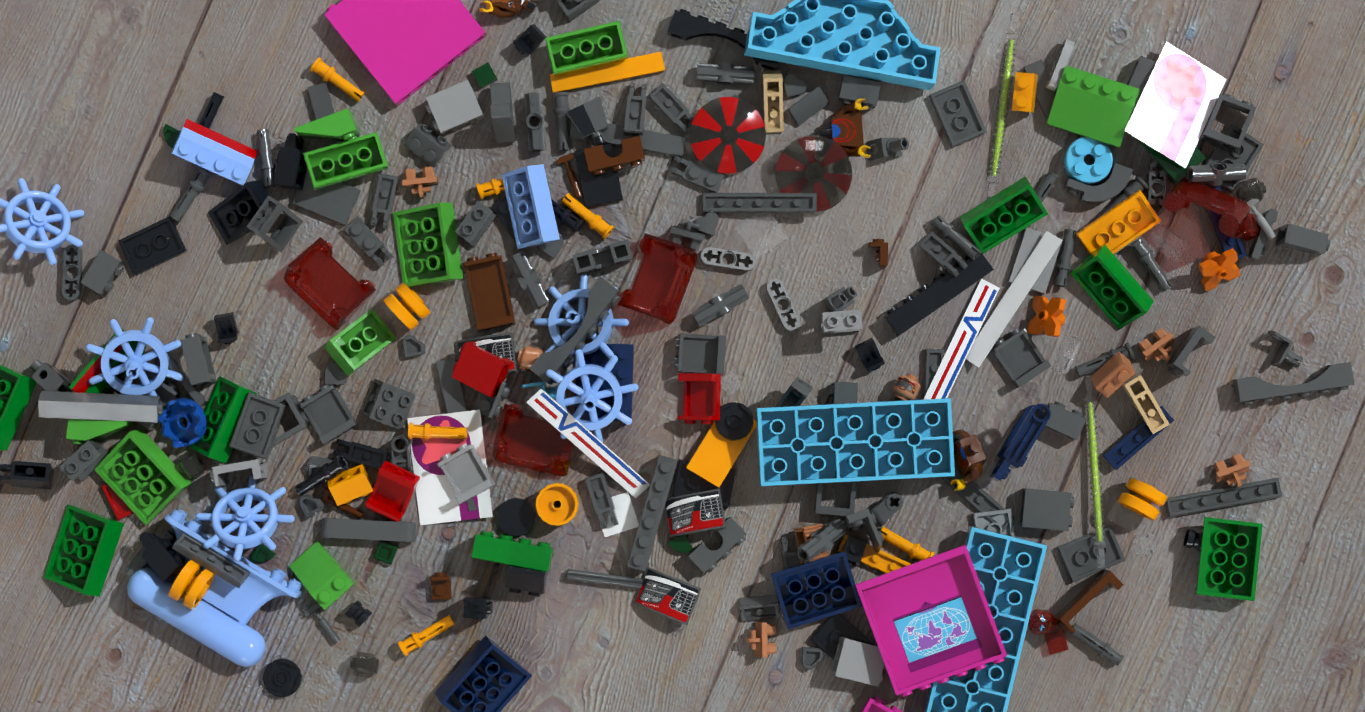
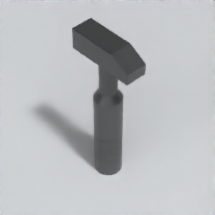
(323, 622)

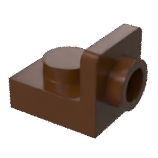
(882, 254)
(441, 586)

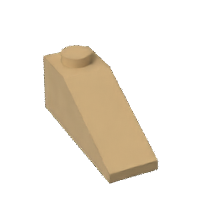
(773, 100)
(1145, 403)

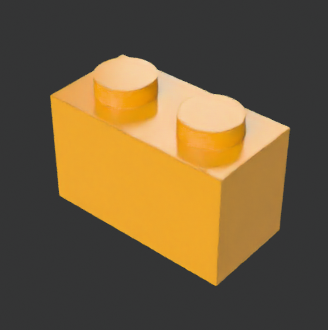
(1024, 92)
(350, 485)

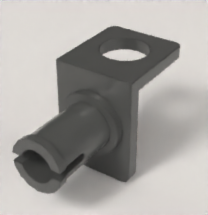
(887, 147)
(1284, 351)

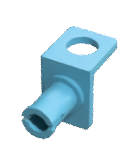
(550, 391)

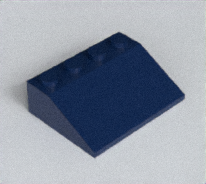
(622, 371)
(816, 590)
(483, 680)

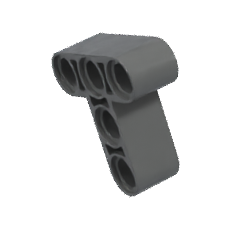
(502, 112)

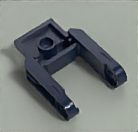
(1020, 440)

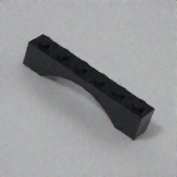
(688, 27)

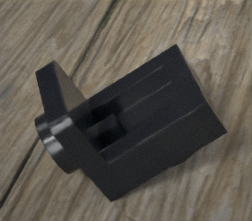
(529, 40)
(226, 328)
(869, 355)
(854, 550)

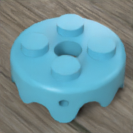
(1084, 173)

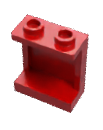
(480, 369)
(700, 397)
(392, 491)

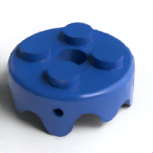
(173, 425)

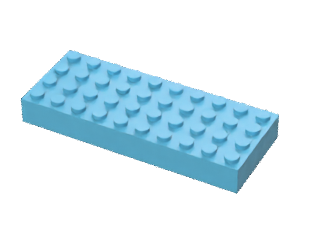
(855, 442)
(1009, 577)

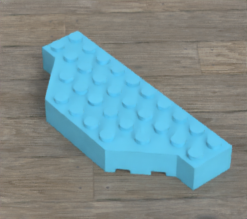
(845, 38)

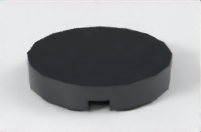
(734, 421)
(515, 517)
(282, 677)

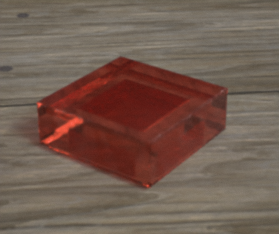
(1056, 642)

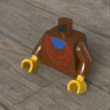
(847, 129)
(968, 457)

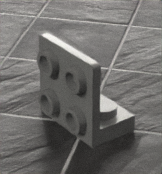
(388, 404)
(491, 405)
(856, 522)

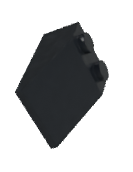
(237, 210)
(525, 579)

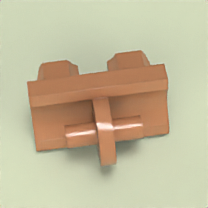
(411, 181)
(1159, 349)
(1234, 472)
(759, 641)

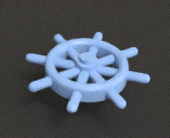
(37, 222)
(575, 320)
(134, 361)
(590, 396)
(245, 518)

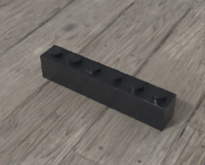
(936, 295)

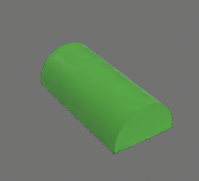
(586, 48)
(345, 160)

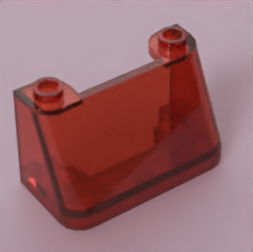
(1232, 209)
(660, 279)
(327, 285)
(531, 443)

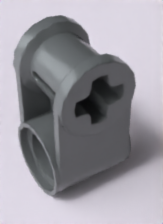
(401, 455)
(884, 511)

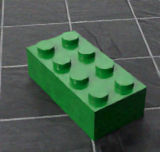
(512, 552)

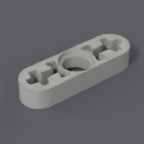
(1059, 64)
(732, 266)
(775, 302)

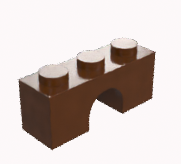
(599, 161)

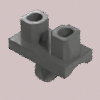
(695, 237)
(840, 299)

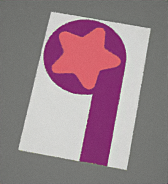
(1175, 105)
(434, 492)

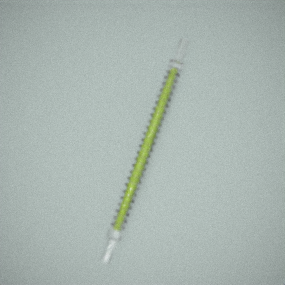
(1011, 36)
(1099, 545)

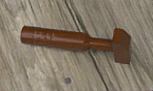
(570, 173)
(344, 507)

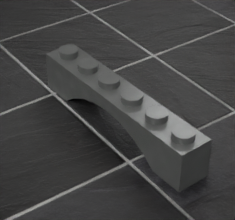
(600, 300)
(1331, 376)
(652, 513)

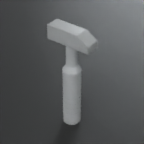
(1260, 219)

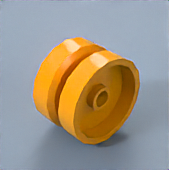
(407, 306)
(1143, 497)
(546, 500)
(191, 585)

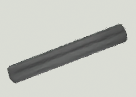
(606, 579)

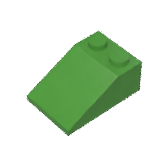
(335, 127)
(359, 342)
(84, 429)
(322, 575)

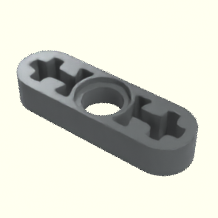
(1152, 174)
(77, 258)

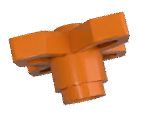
(1218, 267)
(1048, 317)

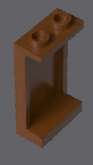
(489, 292)
(1084, 597)

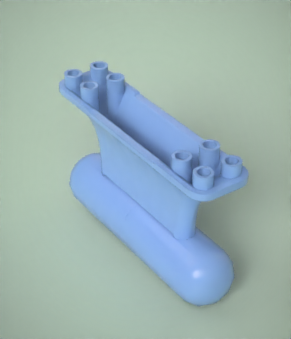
(224, 610)

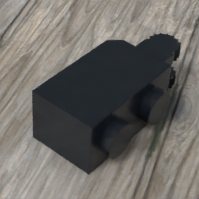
(291, 164)
(28, 474)
(161, 556)
(477, 607)

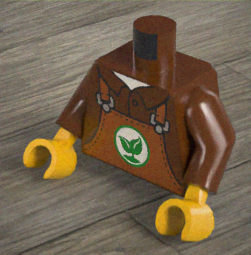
(508, 8)

